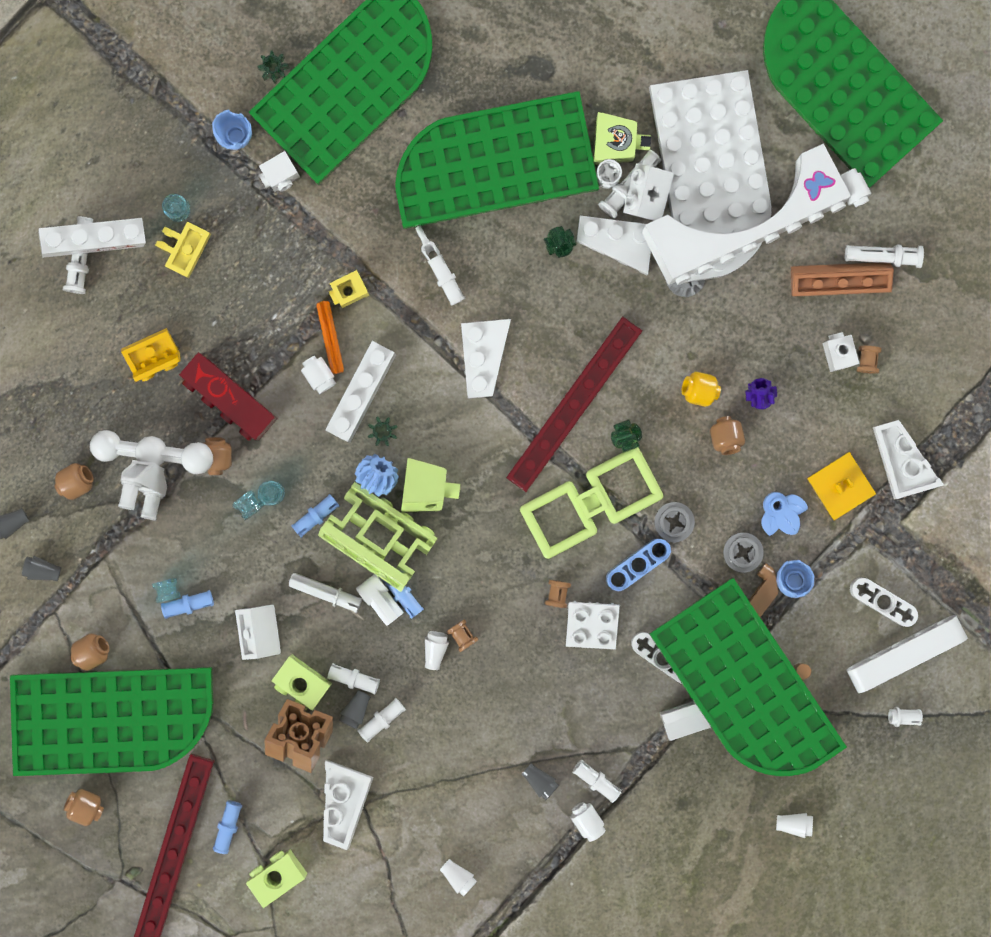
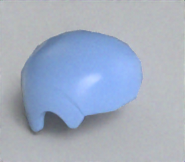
(232, 130)
(795, 579)

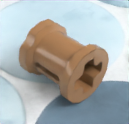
(869, 359)
(557, 594)
(462, 635)

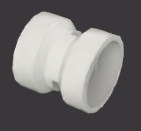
(610, 170)

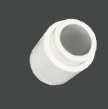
(857, 187)
(318, 374)
(587, 821)

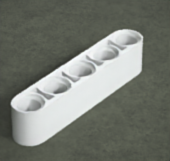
(907, 654)

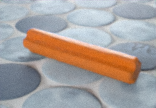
(330, 337)

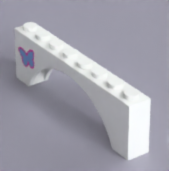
(685, 251)

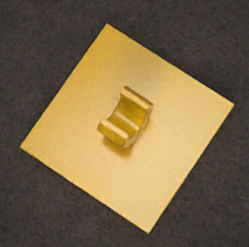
(841, 486)

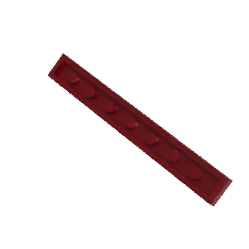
(574, 404)
(174, 846)

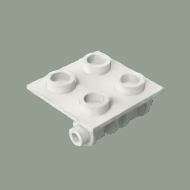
(592, 625)

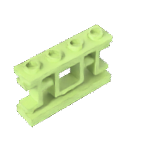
(368, 553)

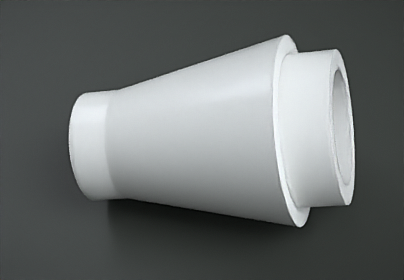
(435, 648)
(795, 824)
(458, 877)

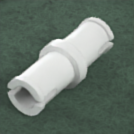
(446, 280)
(353, 678)
(381, 720)
(596, 781)

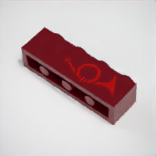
(228, 397)

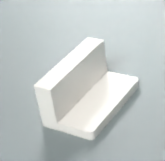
(258, 632)
(683, 721)

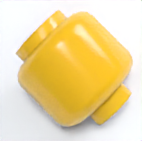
(700, 389)

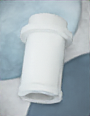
(905, 717)

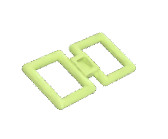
(591, 502)

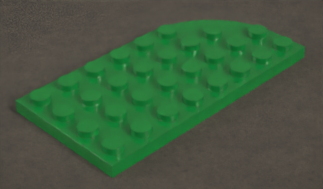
(348, 85)
(844, 86)
(496, 161)
(746, 685)
(107, 719)

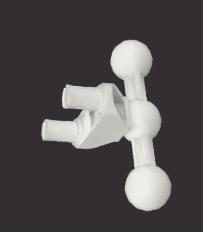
(146, 472)

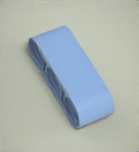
(650, 560)

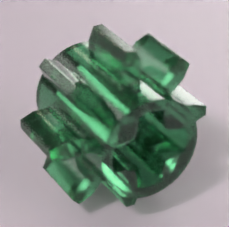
(279, 69)
(560, 241)
(626, 435)
(385, 438)

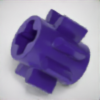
(761, 393)

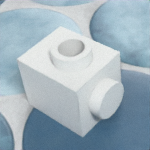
(278, 172)
(840, 352)

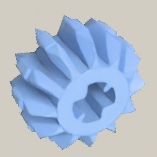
(376, 475)

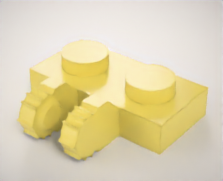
(187, 249)

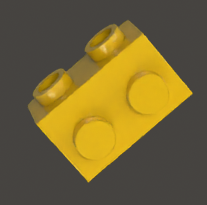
(151, 355)

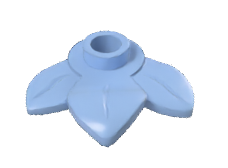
(785, 516)

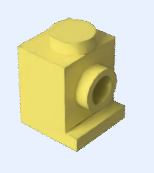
(353, 281)

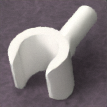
(427, 246)

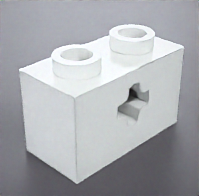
(648, 192)

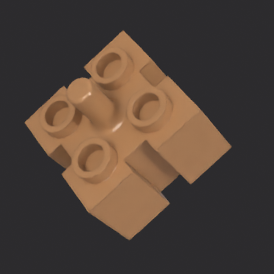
(298, 735)

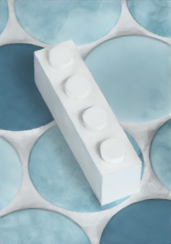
(91, 237)
(361, 391)

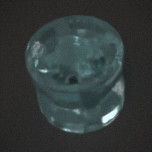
(172, 204)
(267, 492)
(248, 505)
(166, 590)

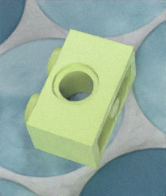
(316, 683)
(268, 890)

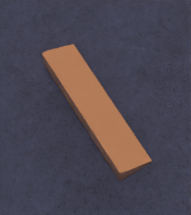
(841, 279)

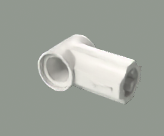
(376, 594)

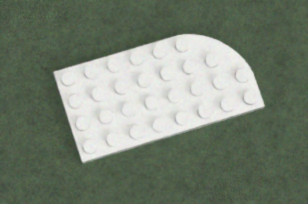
(716, 157)

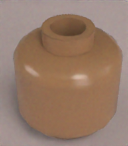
(727, 436)
(221, 455)
(73, 481)
(89, 652)
(83, 807)

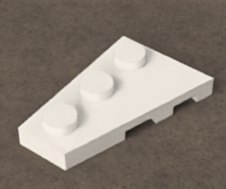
(617, 240)
(483, 354)
(903, 462)
(345, 798)

